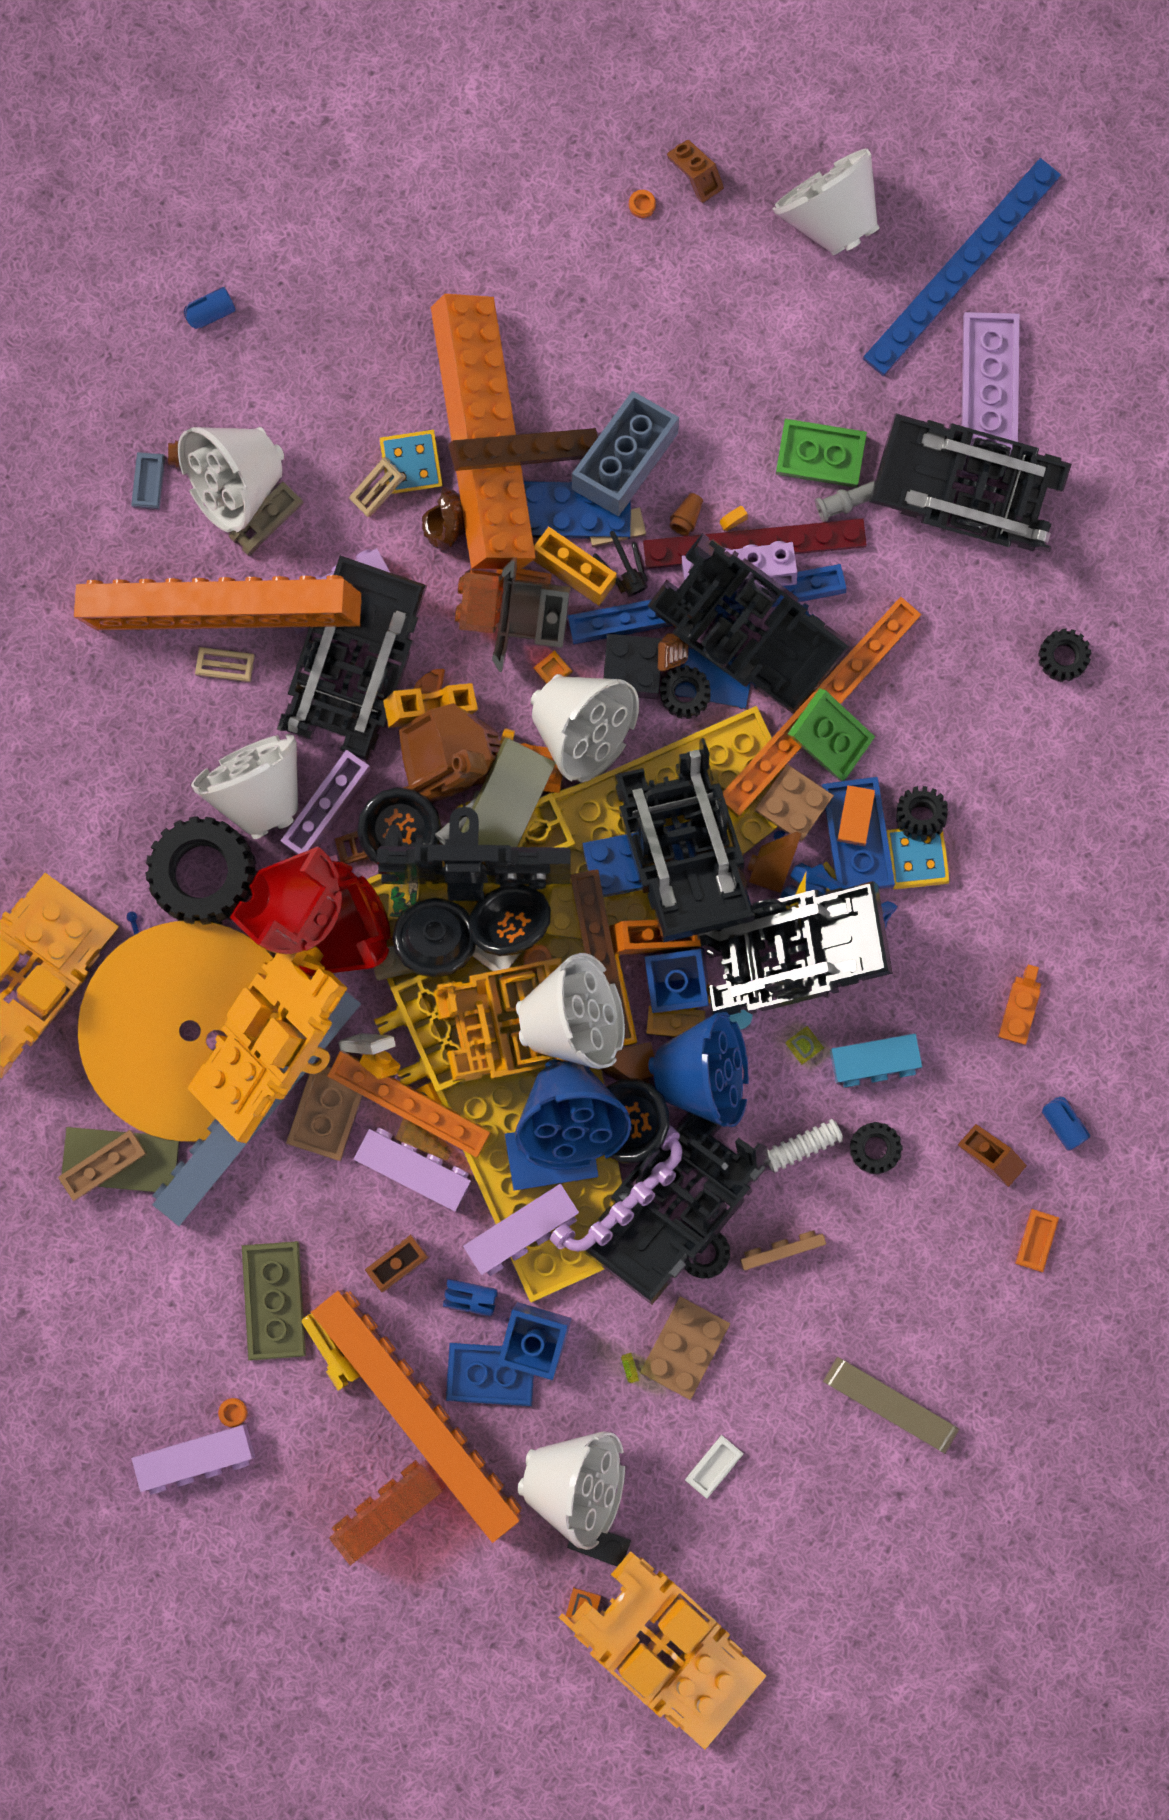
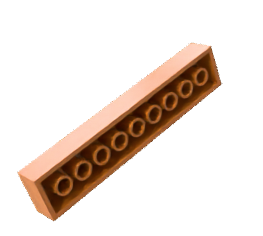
(481, 408)
(218, 603)
(417, 1415)

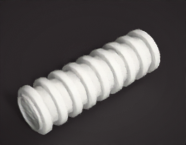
(804, 1145)

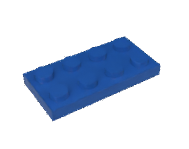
(571, 513)
(854, 862)
(616, 864)

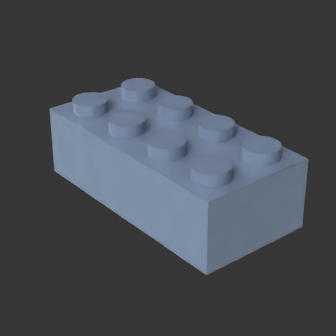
(625, 453)

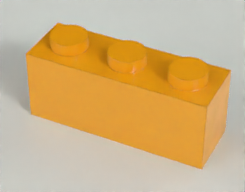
(574, 566)

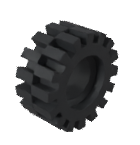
(1068, 639)
(681, 675)
(921, 827)
(892, 1141)
(717, 1265)

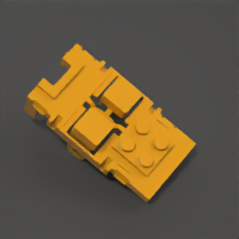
(55, 932)

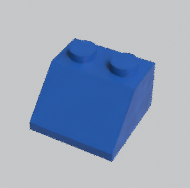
(677, 980)
(534, 1340)

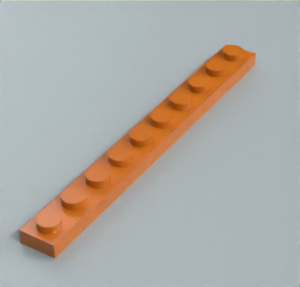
(839, 685)

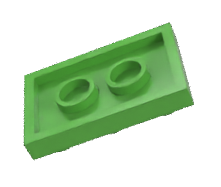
(821, 453)
(831, 735)

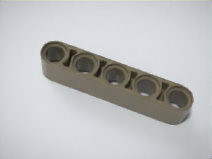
(891, 1405)

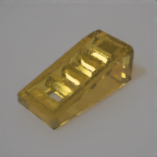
(423, 1140)

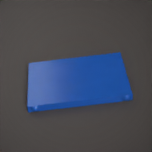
(723, 687)

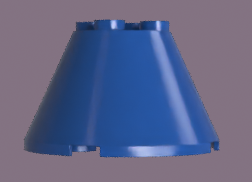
(704, 1070)
(570, 1118)

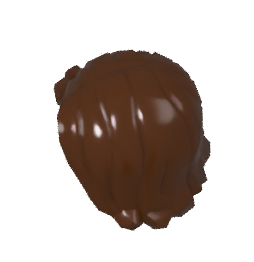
(445, 521)

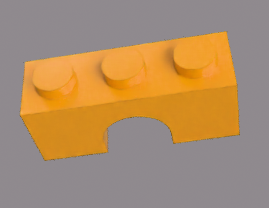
(409, 704)

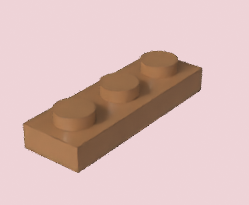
(102, 1165)
(782, 1249)

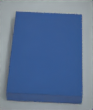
(528, 1175)
(480, 1379)

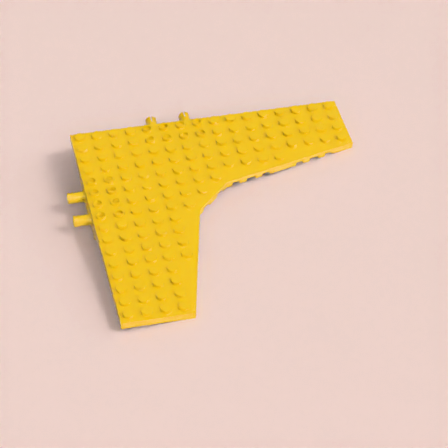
(559, 820)

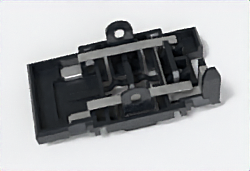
(922, 466)
(386, 624)
(693, 892)
(843, 940)

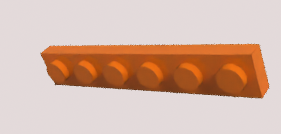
(410, 1105)

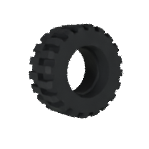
(175, 845)

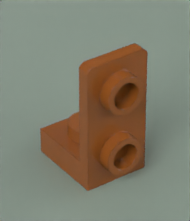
(699, 169)

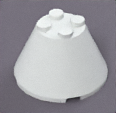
(836, 205)
(229, 472)
(584, 722)
(254, 785)
(574, 1014)
(576, 1485)

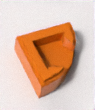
(431, 681)

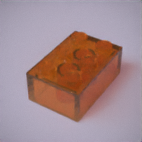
(480, 600)

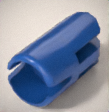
(209, 308)
(1065, 1123)
(470, 1297)

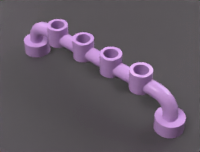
(621, 1211)

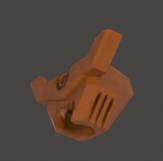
(447, 751)

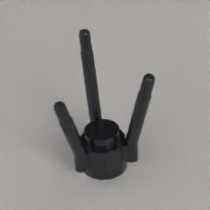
(632, 580)

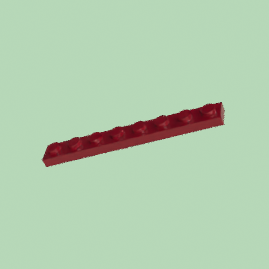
(805, 539)

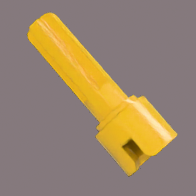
(339, 1368)

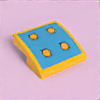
(415, 457)
(917, 861)

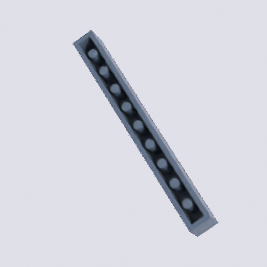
(220, 1148)

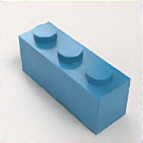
(876, 1060)

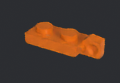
(1021, 1007)

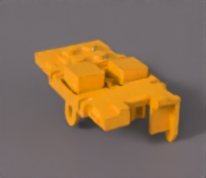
(475, 1013)
(245, 1079)
(701, 1684)

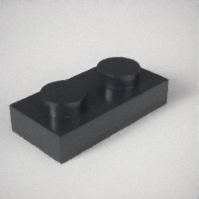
(611, 1548)

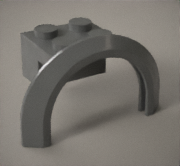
(530, 612)

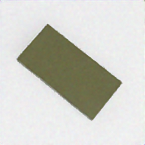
(510, 794)
(142, 1175)
(273, 1300)

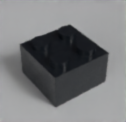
(635, 662)

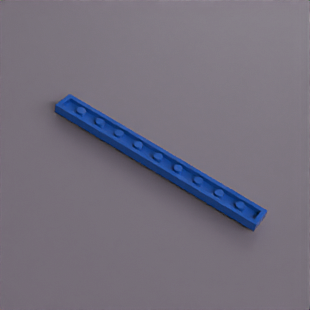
(961, 267)
(639, 618)

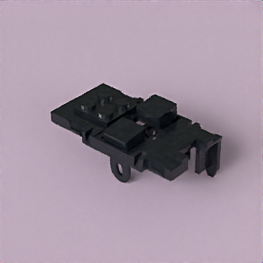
(788, 657)
(463, 862)
(651, 1245)

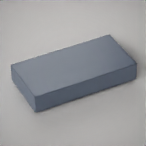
(148, 480)

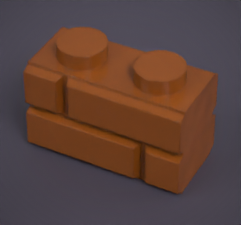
(397, 1263)

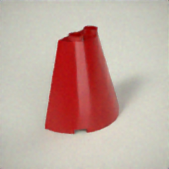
(292, 903)
(360, 930)

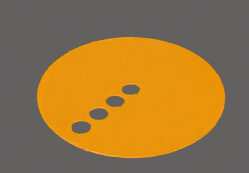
(135, 1015)

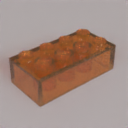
(386, 1513)

